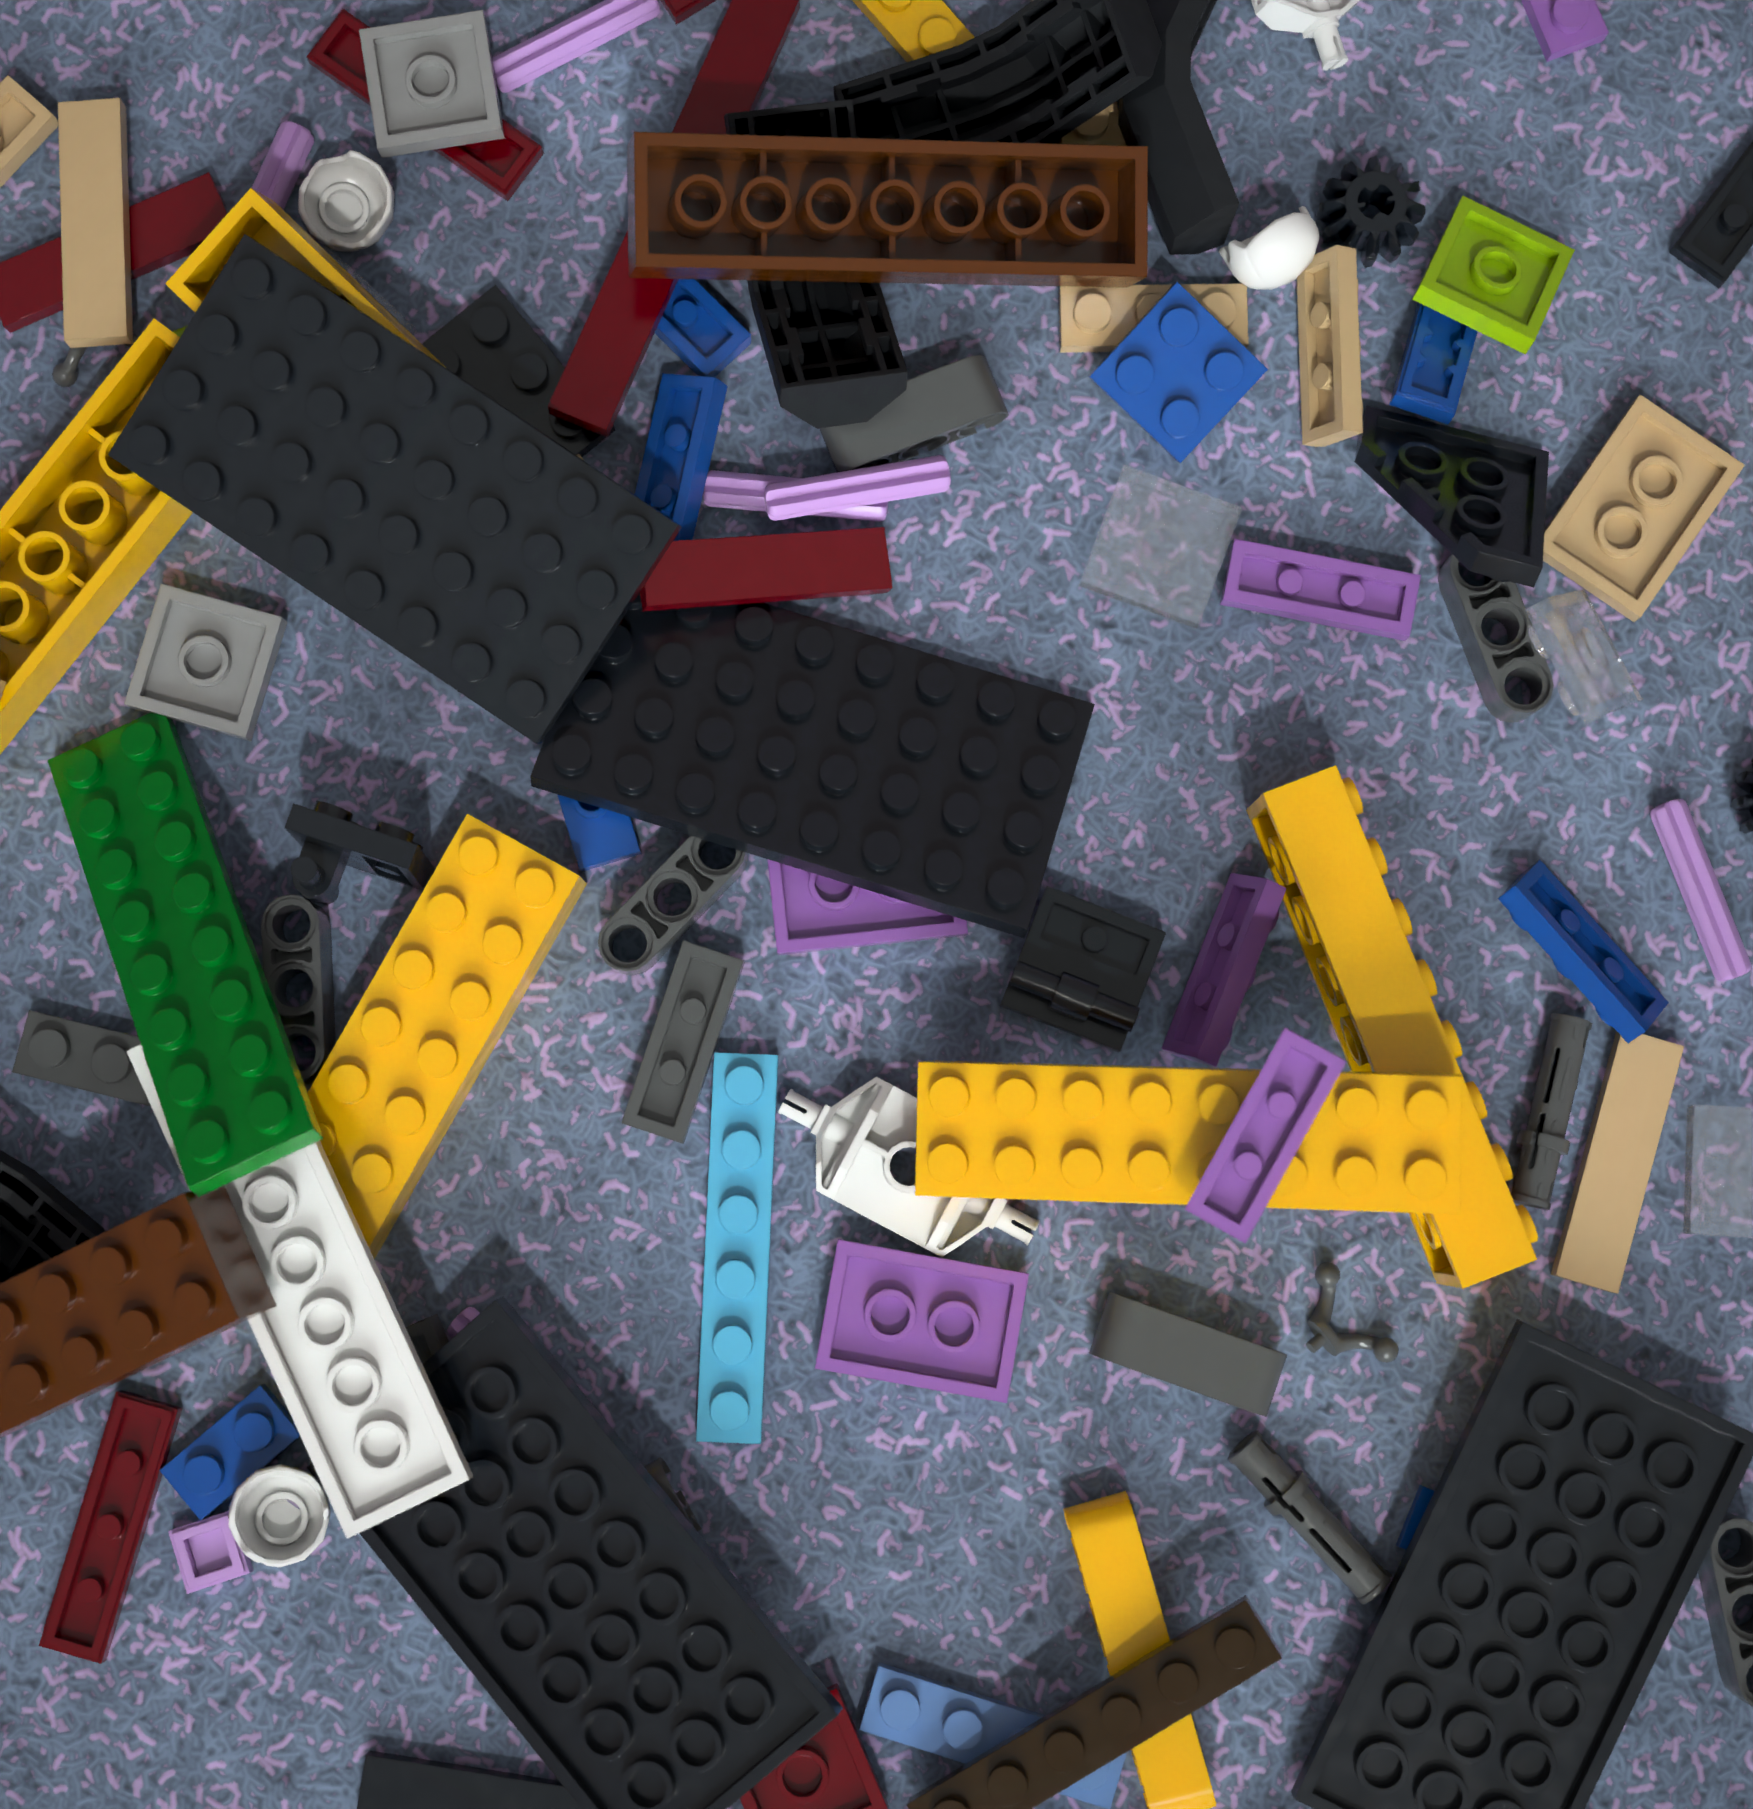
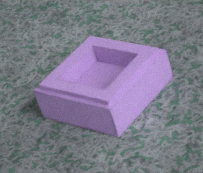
(208, 1553)

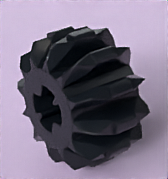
(1354, 194)

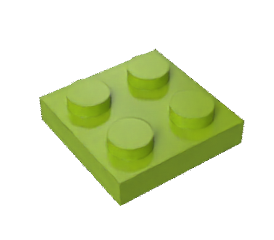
(1494, 275)

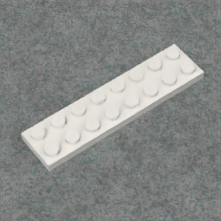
(337, 1341)

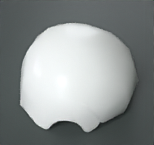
(346, 202)
(1275, 253)
(270, 1526)

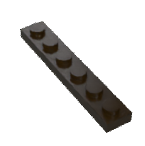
(1111, 1716)

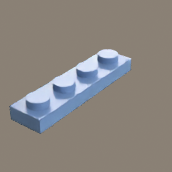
(961, 1725)

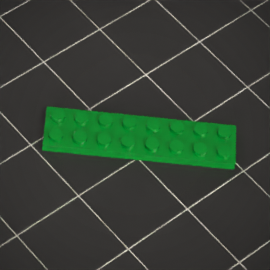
(183, 954)

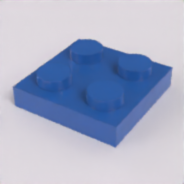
(1177, 372)

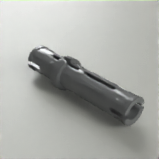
(1550, 1111)
(1291, 1497)

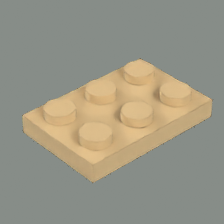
(1638, 508)

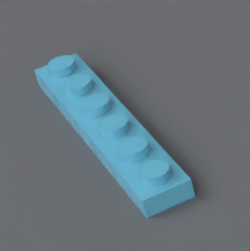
(737, 1248)

